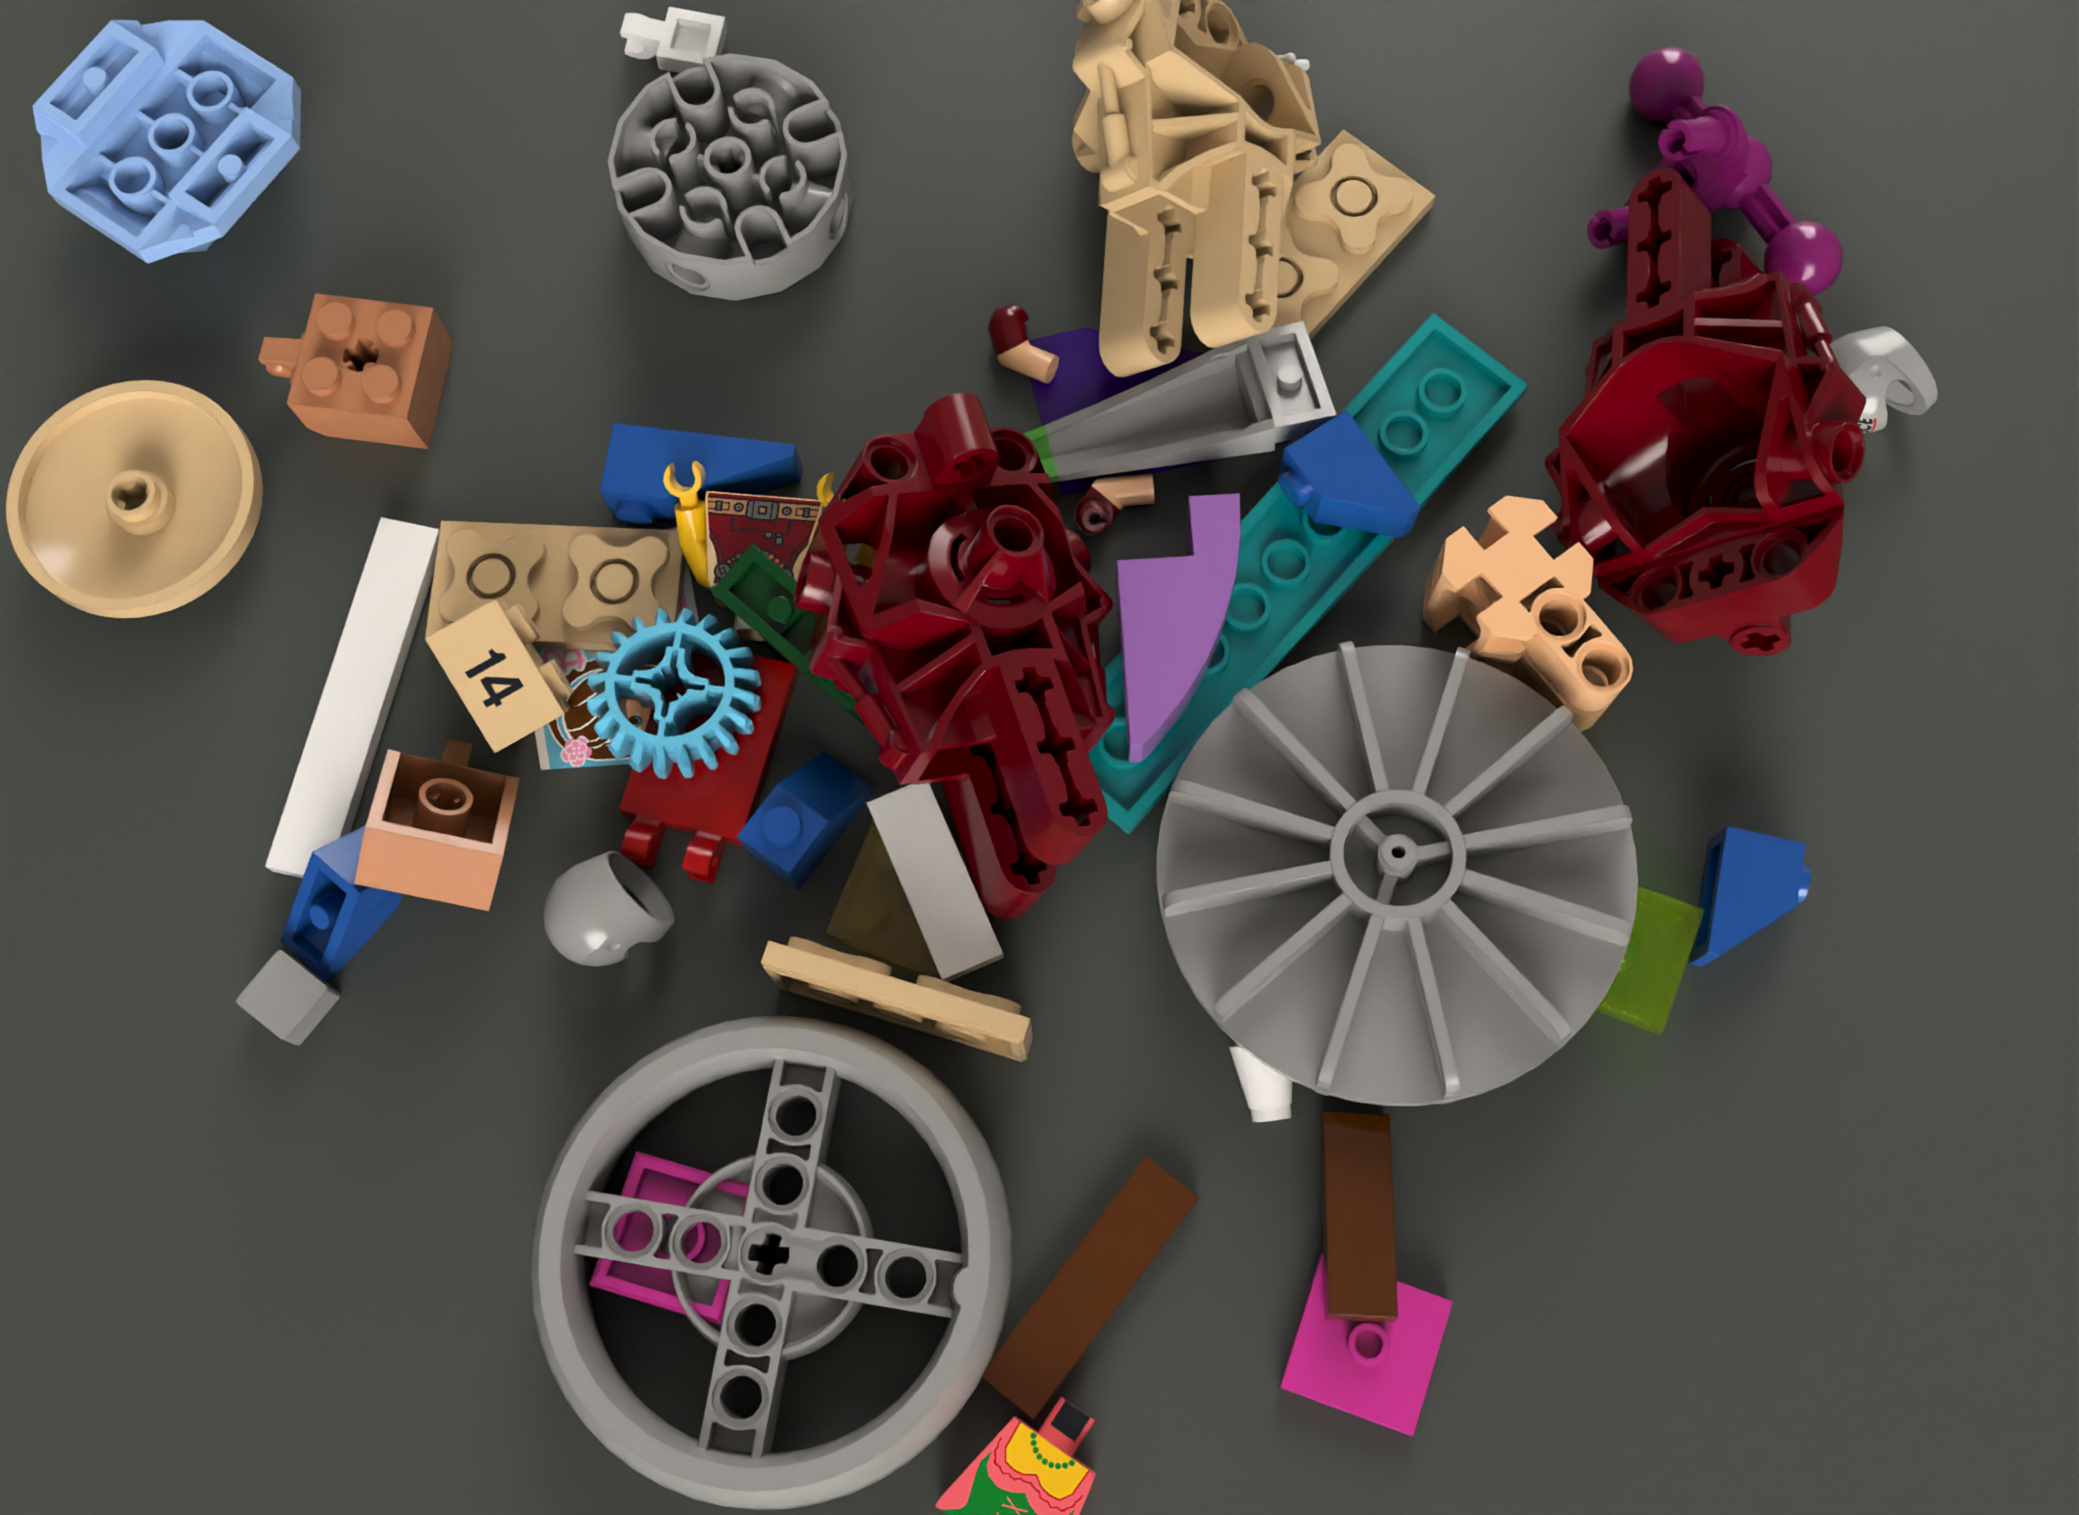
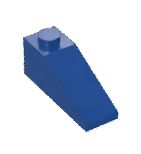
(640, 454)

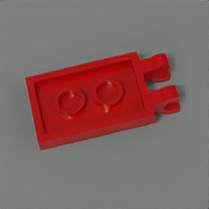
(712, 802)

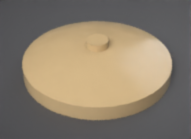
(134, 499)

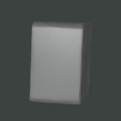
(288, 998)

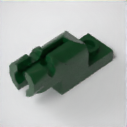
(764, 600)

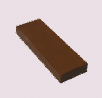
(1358, 1217)

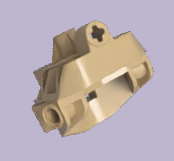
(1192, 164)

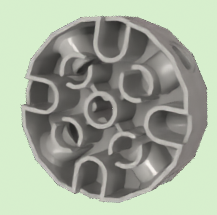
(732, 177)

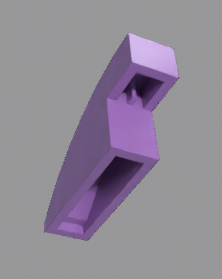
(1174, 619)

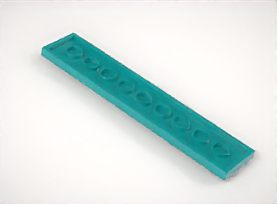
(1425, 421)

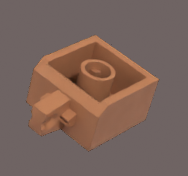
(365, 370)
(437, 828)

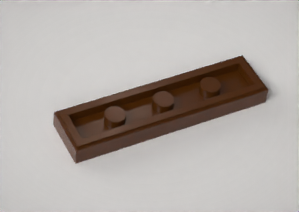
(1089, 1287)

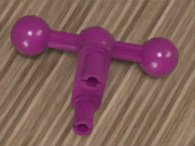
(1722, 168)

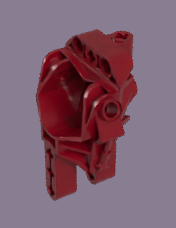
(1677, 395)
(961, 686)

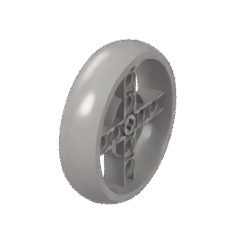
(733, 1455)

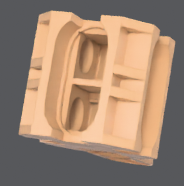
(1529, 610)

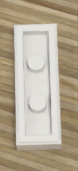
(935, 881)

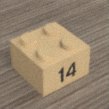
(500, 672)

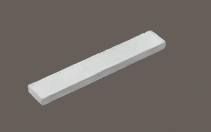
(356, 694)

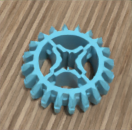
(677, 643)

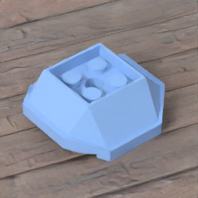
(165, 134)

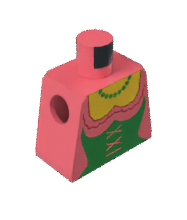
(1027, 1470)

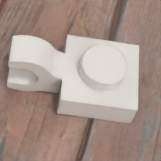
(677, 41)

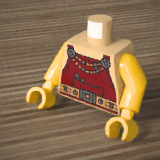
(726, 524)

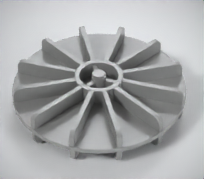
(1396, 875)

